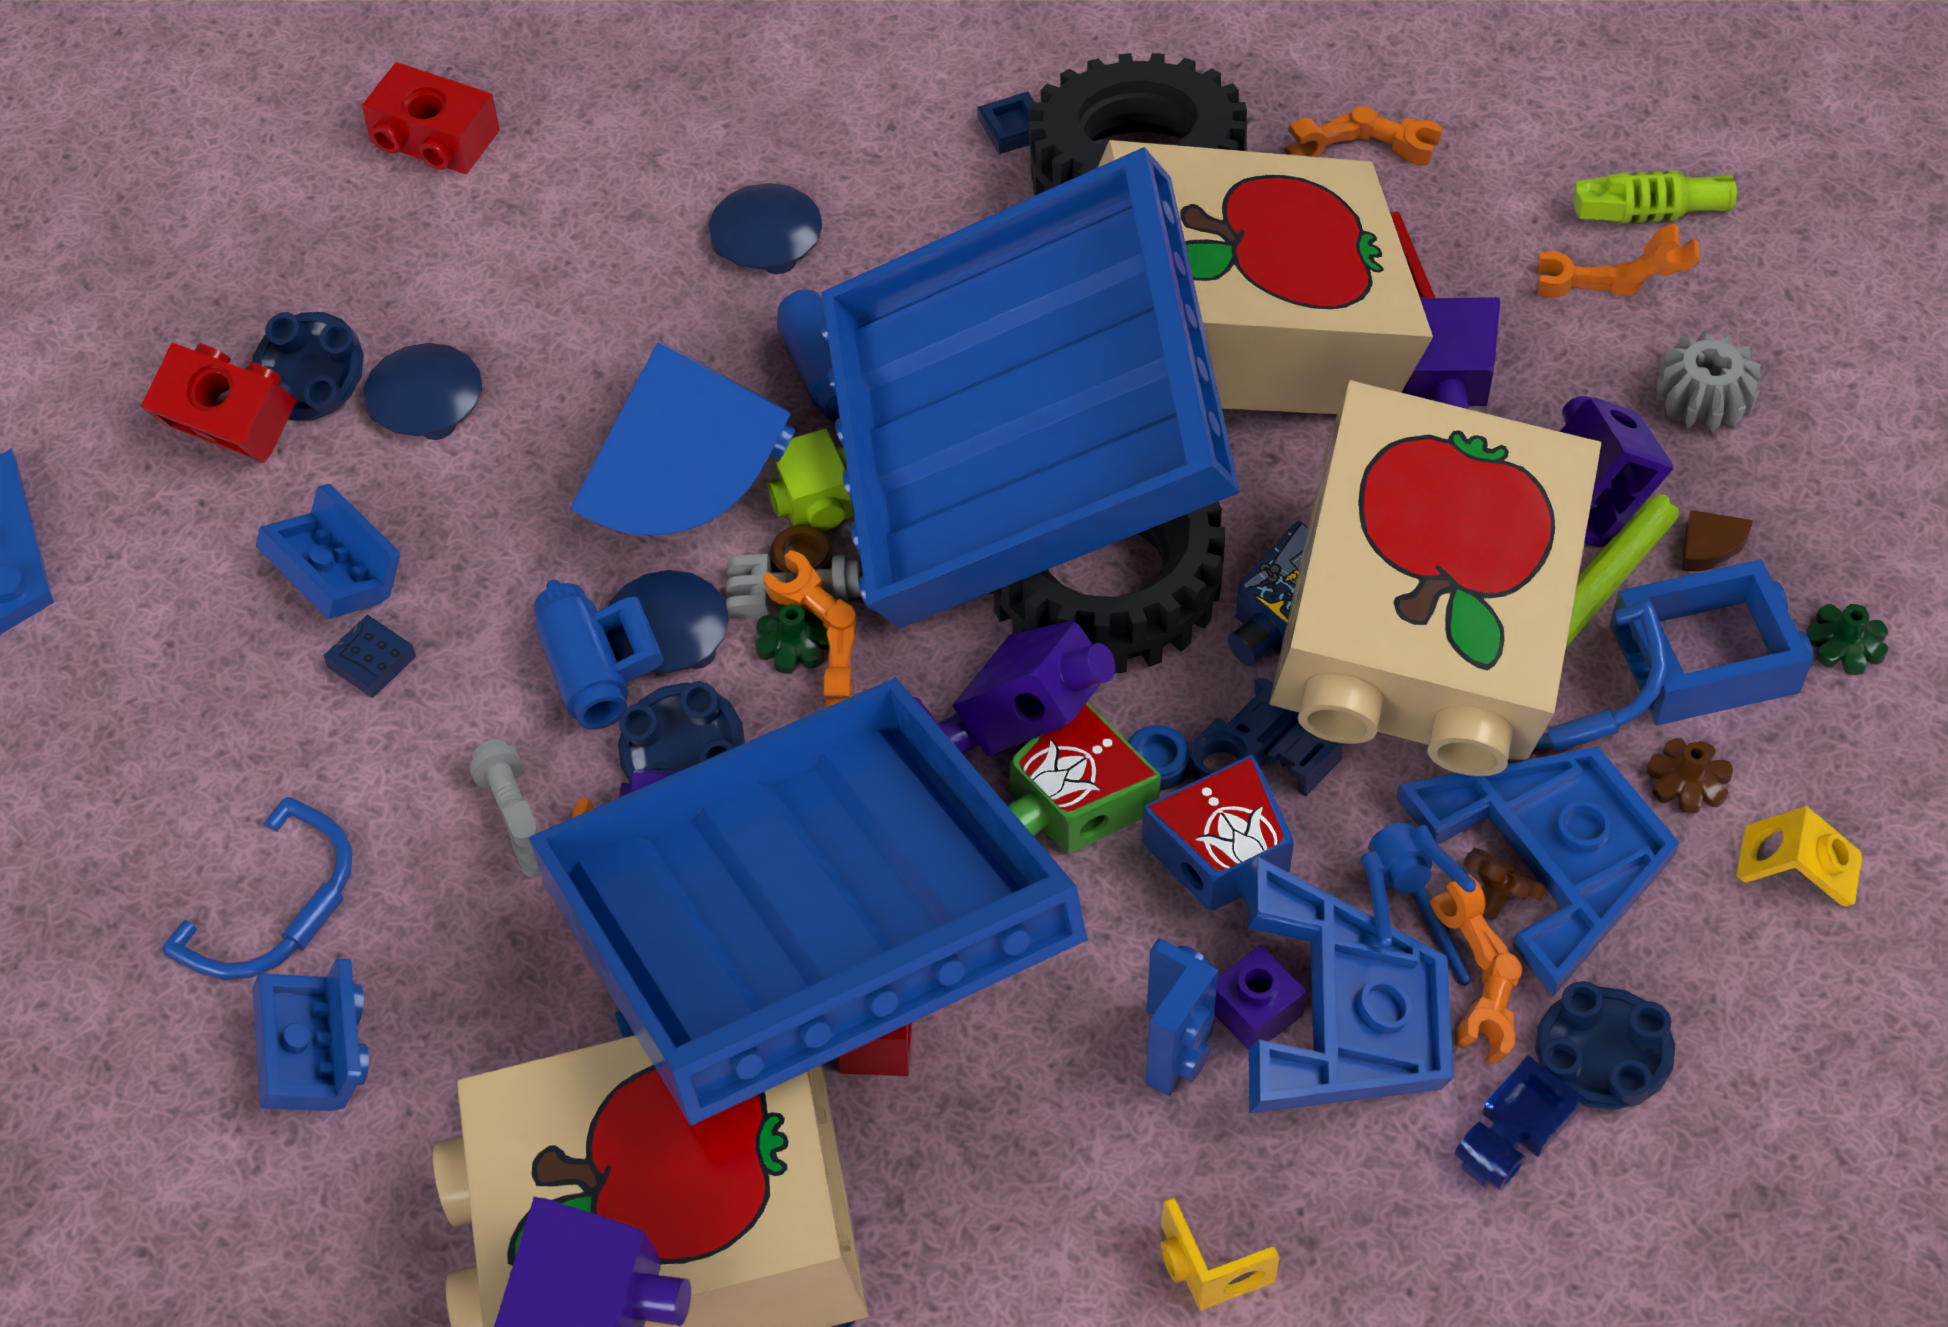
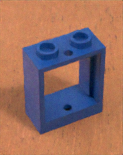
(1725, 685)

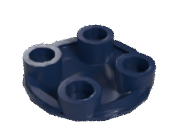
(765, 227)
(315, 358)
(423, 390)
(683, 614)
(677, 728)
(1607, 1045)

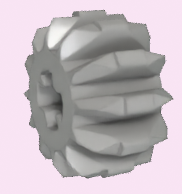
(1708, 381)

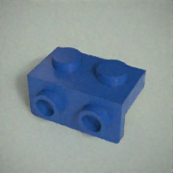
(332, 555)
(1182, 1007)
(309, 1039)

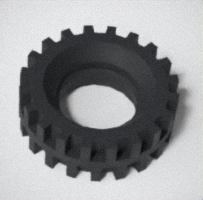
(1125, 100)
(1142, 619)

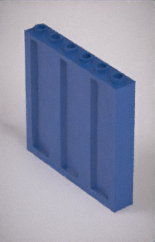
(1024, 392)
(804, 896)

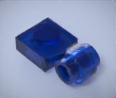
(1525, 1110)

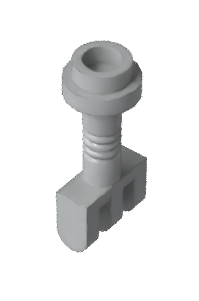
(747, 589)
(497, 767)

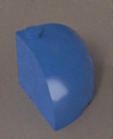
(681, 448)

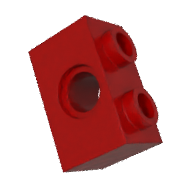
(430, 118)
(244, 422)

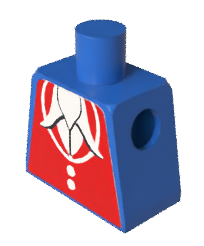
(1216, 831)

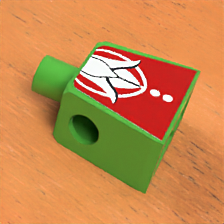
(1080, 782)

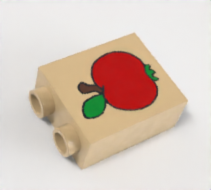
(1293, 275)
(1437, 580)
(733, 1204)

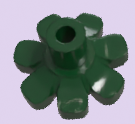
(791, 638)
(1848, 638)

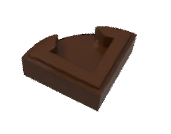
(1712, 539)

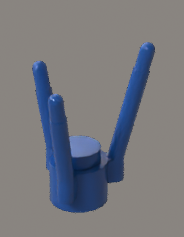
(1403, 860)

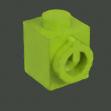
(810, 482)

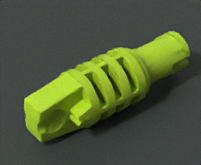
(1652, 194)

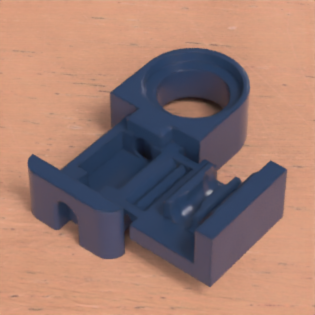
(1269, 732)

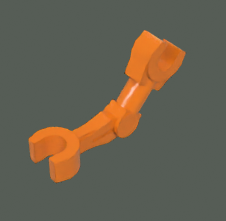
(1365, 123)
(1659, 256)
(836, 616)
(1499, 973)

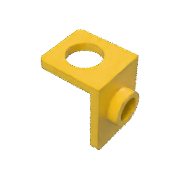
(1809, 847)
(1210, 1286)

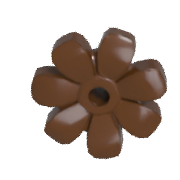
(1690, 775)
(1500, 881)

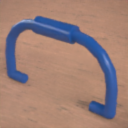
(1607, 722)
(302, 927)

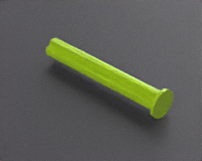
(1619, 559)

